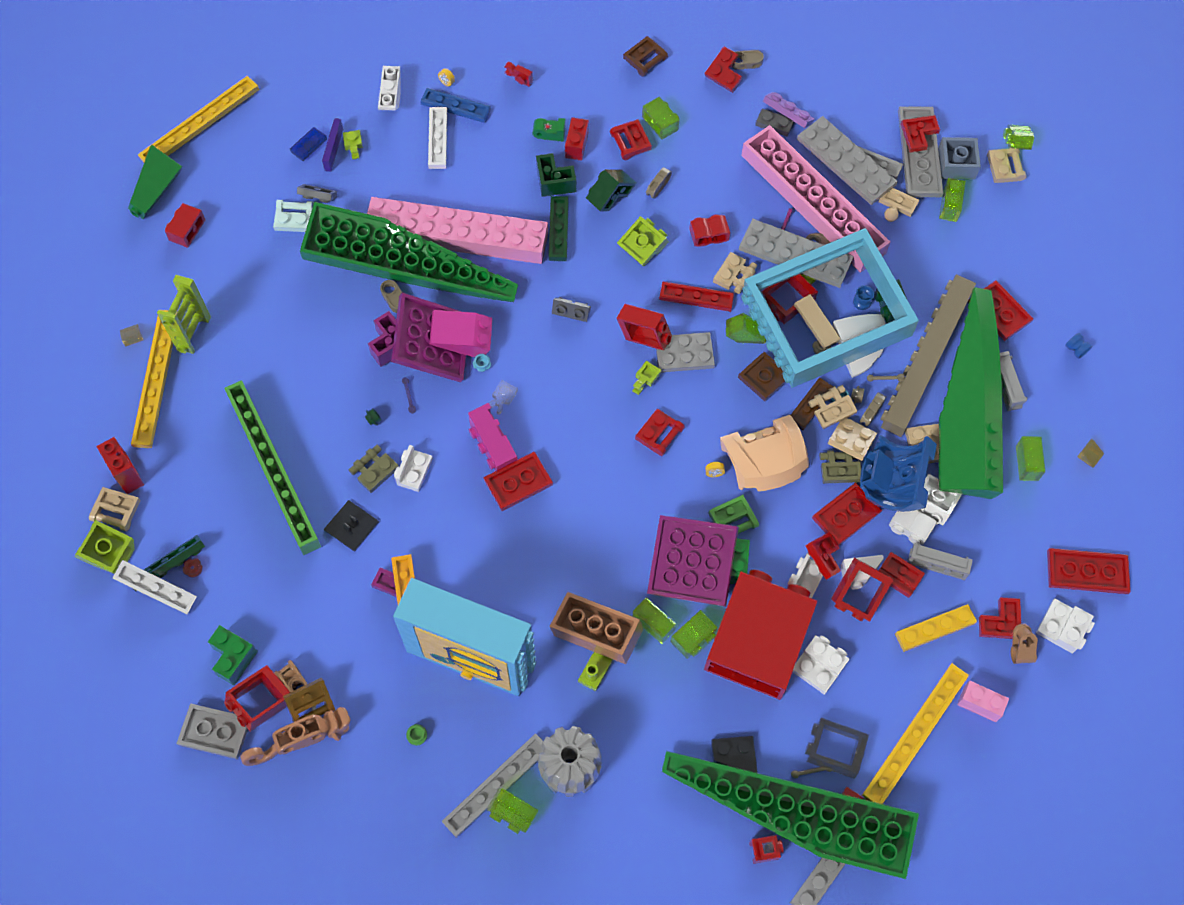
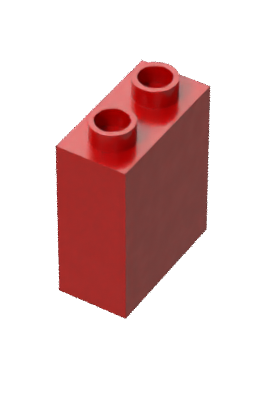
(761, 633)

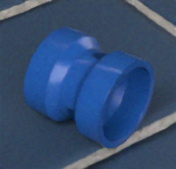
(863, 297)
(1078, 345)

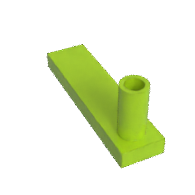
(595, 671)

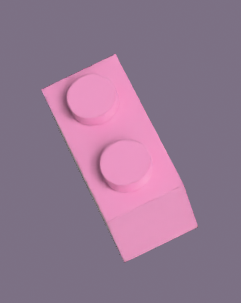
(983, 701)

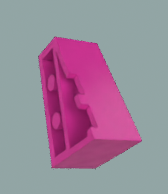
(490, 438)

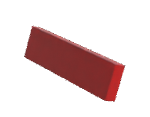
(696, 296)

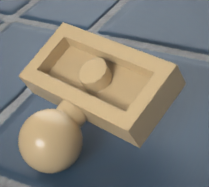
(898, 202)

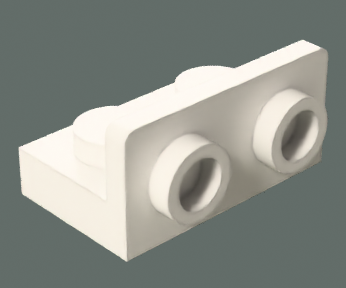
(412, 469)
(807, 575)

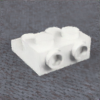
(939, 503)
(1065, 626)
(820, 664)

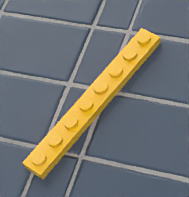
(204, 117)
(152, 388)
(915, 735)

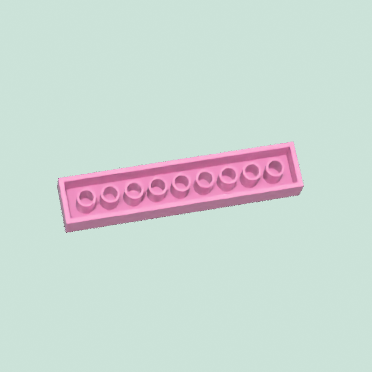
(808, 190)
(468, 230)

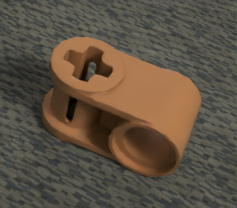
(1023, 645)
(290, 676)

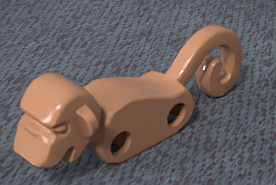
(300, 735)

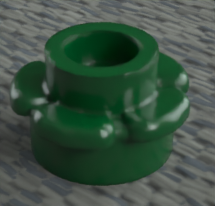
(373, 417)

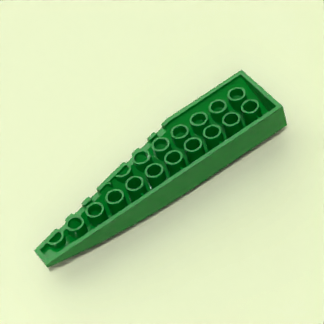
(973, 408)

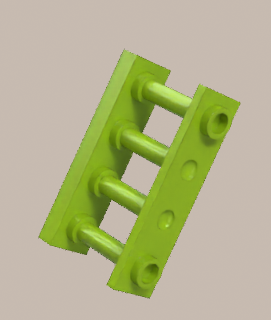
(196, 310)

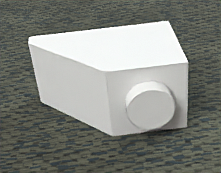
(861, 577)

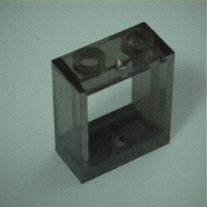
(848, 770)

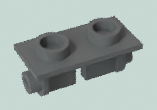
(570, 310)

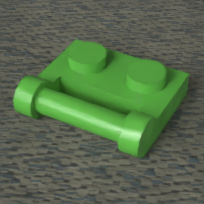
(733, 511)

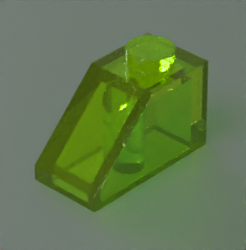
(743, 330)

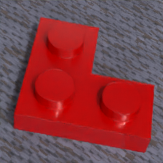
(720, 71)
(916, 129)
(821, 551)
(1004, 624)

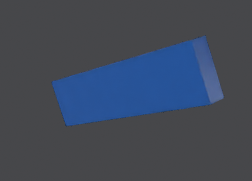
(456, 105)

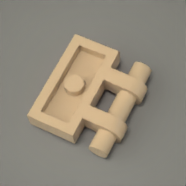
(730, 270)
(833, 412)

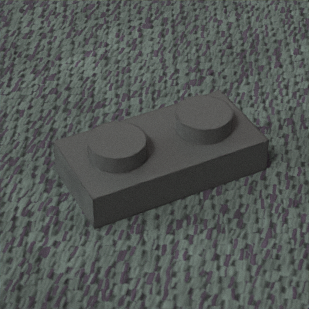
(779, 123)
(311, 192)

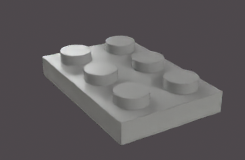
(687, 353)
(212, 732)

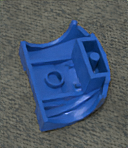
(896, 474)

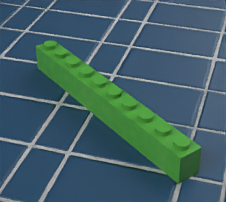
(273, 468)

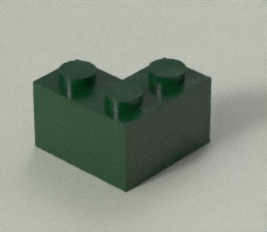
(552, 179)
(609, 187)

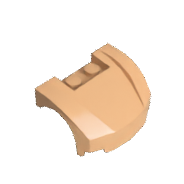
(768, 456)

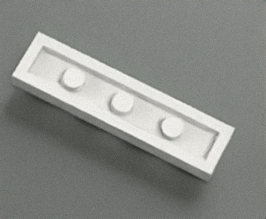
(437, 138)
(154, 587)

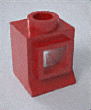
(766, 849)

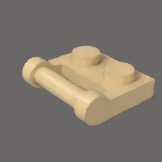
(1001, 168)
(115, 502)

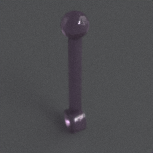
(411, 408)

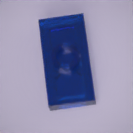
(308, 143)

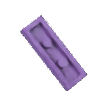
(788, 109)

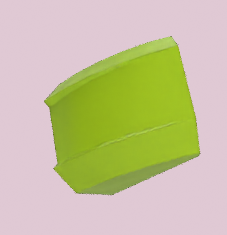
(105, 547)

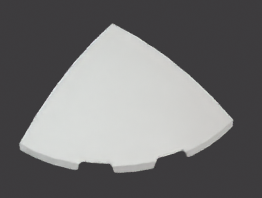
(855, 326)

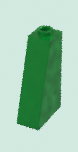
(153, 181)

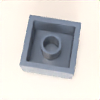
(959, 158)

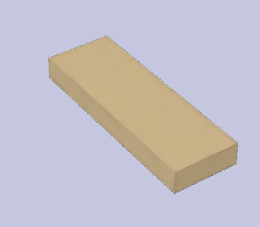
(817, 321)

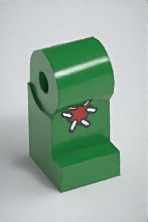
(549, 129)

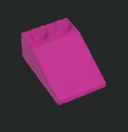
(461, 332)

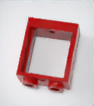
(800, 284)
(644, 327)
(120, 465)
(847, 580)
(271, 682)

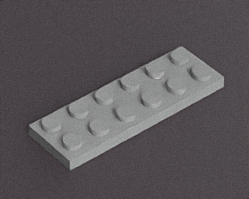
(847, 160)
(921, 167)
(781, 246)

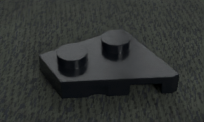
(735, 752)

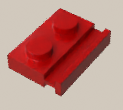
(905, 575)

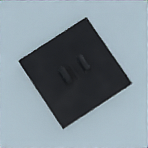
(351, 525)

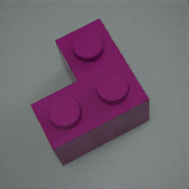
(382, 346)

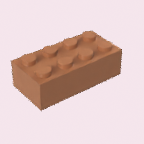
(596, 627)

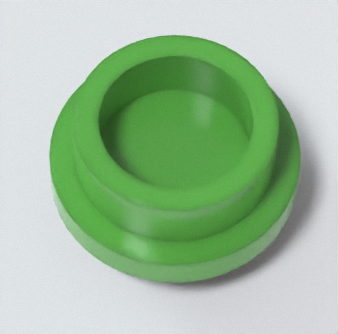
(416, 735)

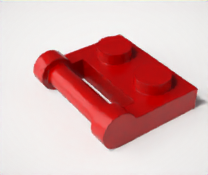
(635, 136)
(655, 428)

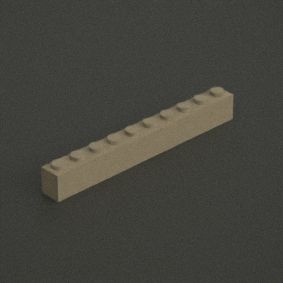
(928, 355)

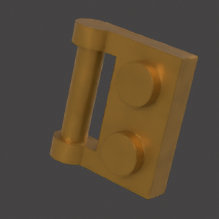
(308, 697)

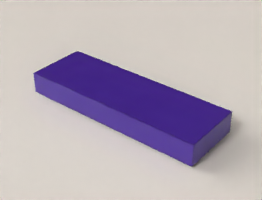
(332, 144)

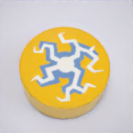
(446, 77)
(714, 469)

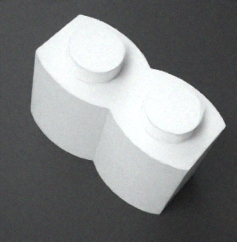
(913, 525)

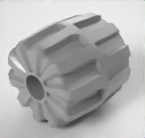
(569, 747)

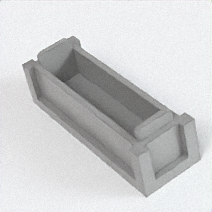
(1011, 388)
(939, 561)

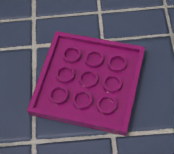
(413, 338)
(693, 560)

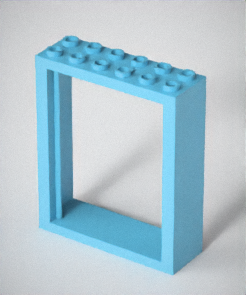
(799, 372)

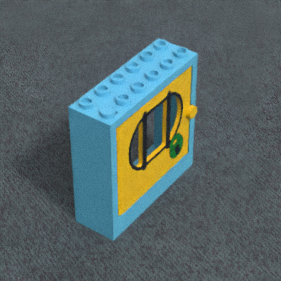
(466, 637)

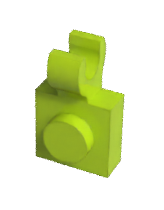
(353, 142)
(646, 375)

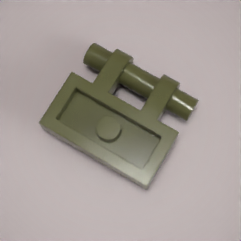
(839, 471)
(378, 472)

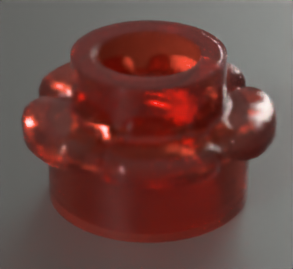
(192, 572)

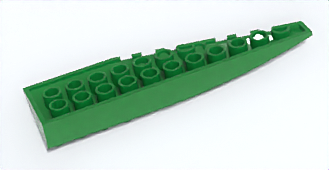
(391, 252)
(810, 817)

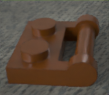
(643, 51)

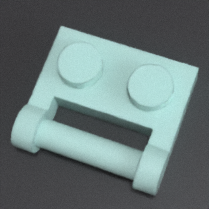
(290, 220)

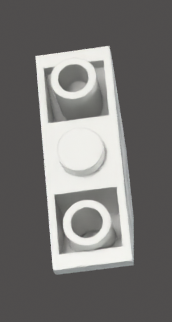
(390, 88)

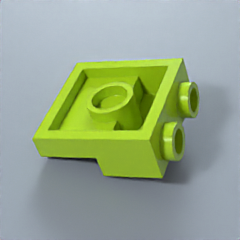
(643, 240)

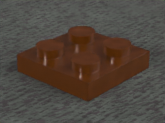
(763, 376)

